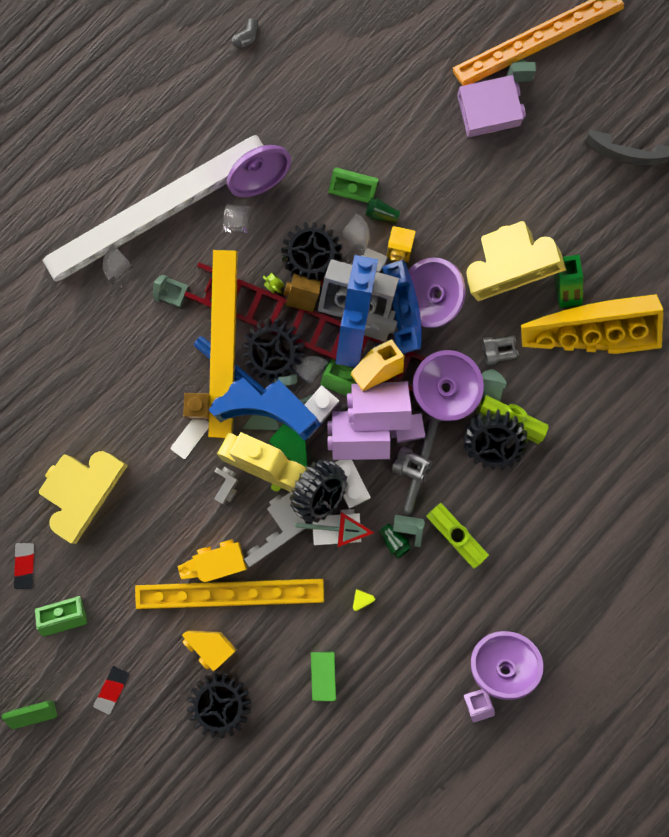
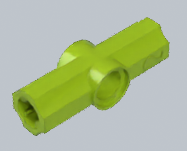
(535, 428)
(468, 546)

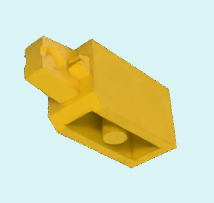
(214, 563)

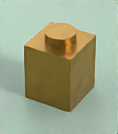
(302, 292)
(196, 406)

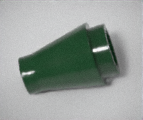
(380, 211)
(395, 541)

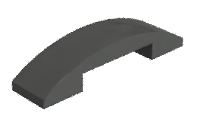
(602, 144)

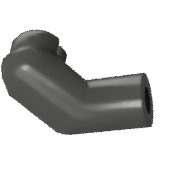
(247, 36)

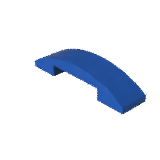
(406, 308)

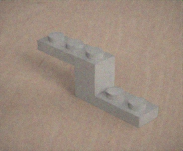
(285, 518)

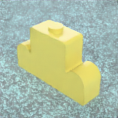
(512, 261)
(260, 460)
(79, 491)

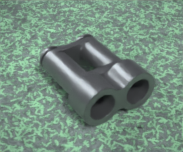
(491, 352)
(404, 461)

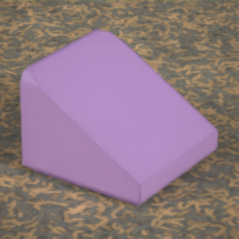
(479, 705)

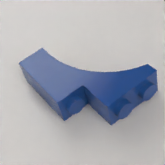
(356, 311)
(275, 403)

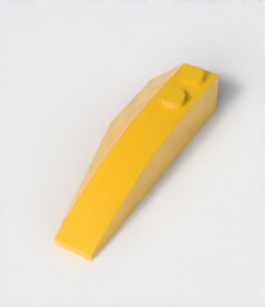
(607, 325)

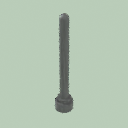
(425, 451)

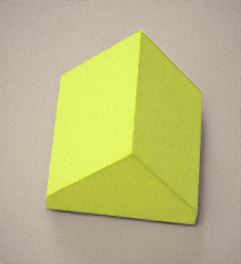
(362, 599)

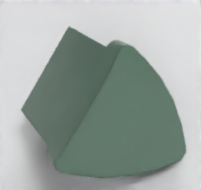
(522, 71)
(169, 291)
(493, 384)
(410, 525)

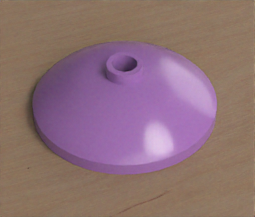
(258, 170)
(428, 279)
(459, 374)
(506, 652)

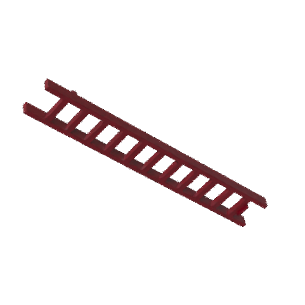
(282, 301)

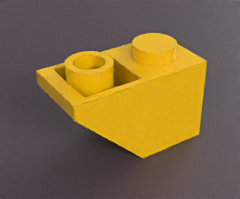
(400, 244)
(378, 365)
(211, 647)

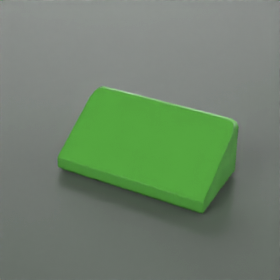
(353, 185)
(338, 378)
(60, 616)
(323, 676)
(30, 714)

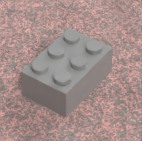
(335, 290)

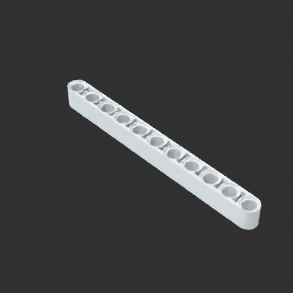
(146, 213)

